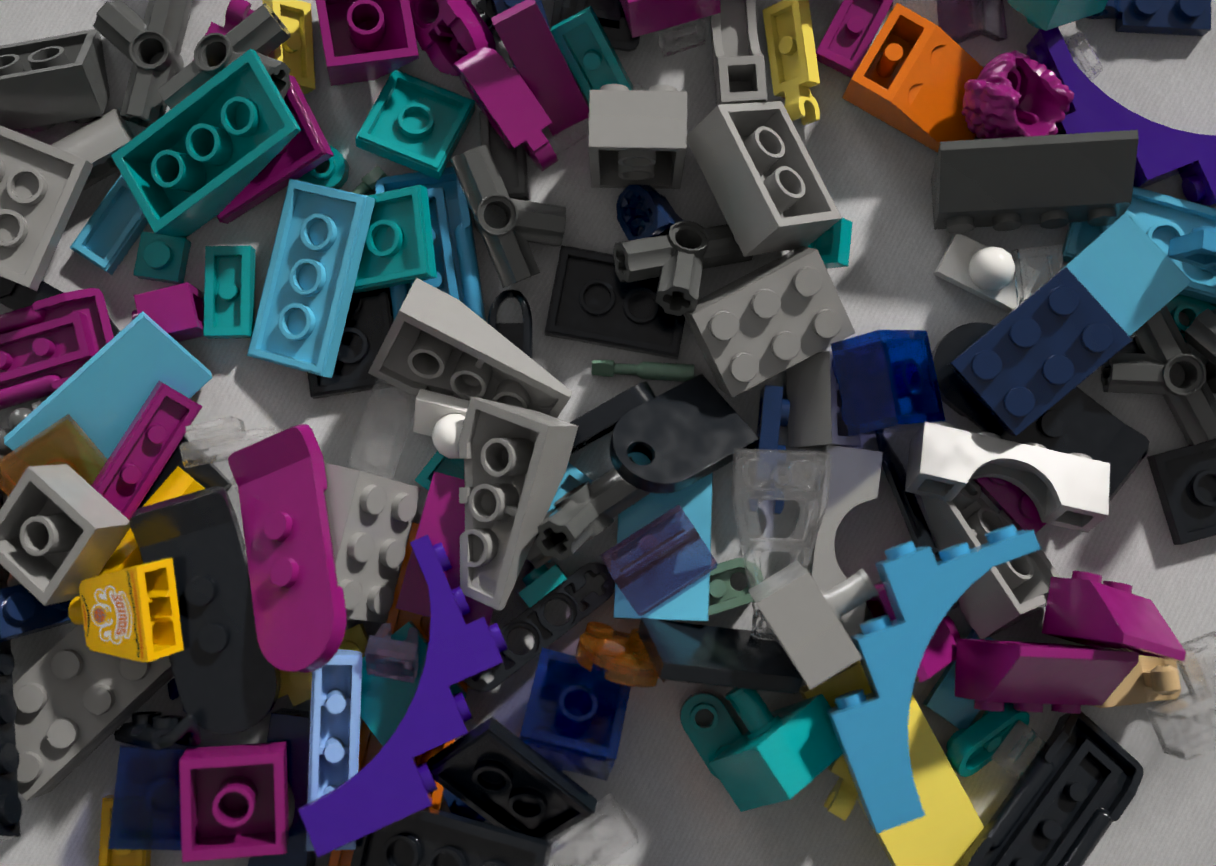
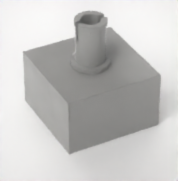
(57, 532)
(810, 619)

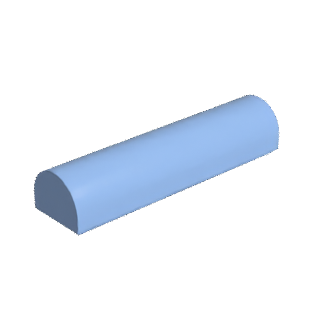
(334, 726)

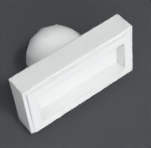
(980, 270)
(442, 419)

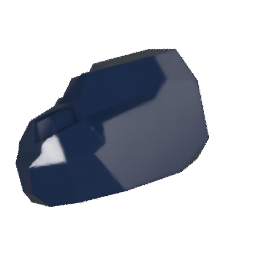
(644, 212)

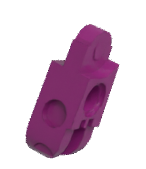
(449, 31)
(507, 103)

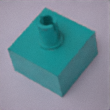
(779, 750)

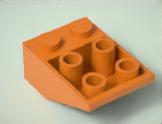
(915, 80)

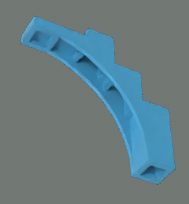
(875, 725)

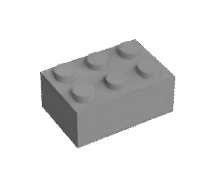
(637, 136)
(762, 177)
(769, 320)
(369, 537)

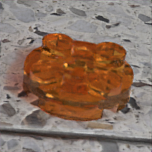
(618, 653)

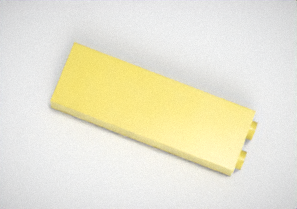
(949, 817)

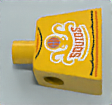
(131, 612)

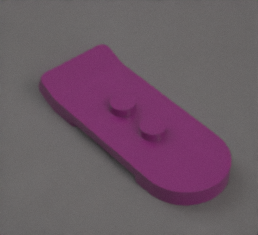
(50, 343)
(290, 550)

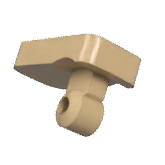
(1147, 682)

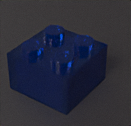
(887, 381)
(574, 715)
(146, 799)

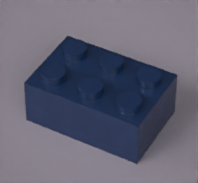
(1039, 352)

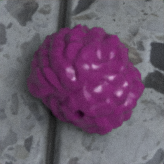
(1015, 99)

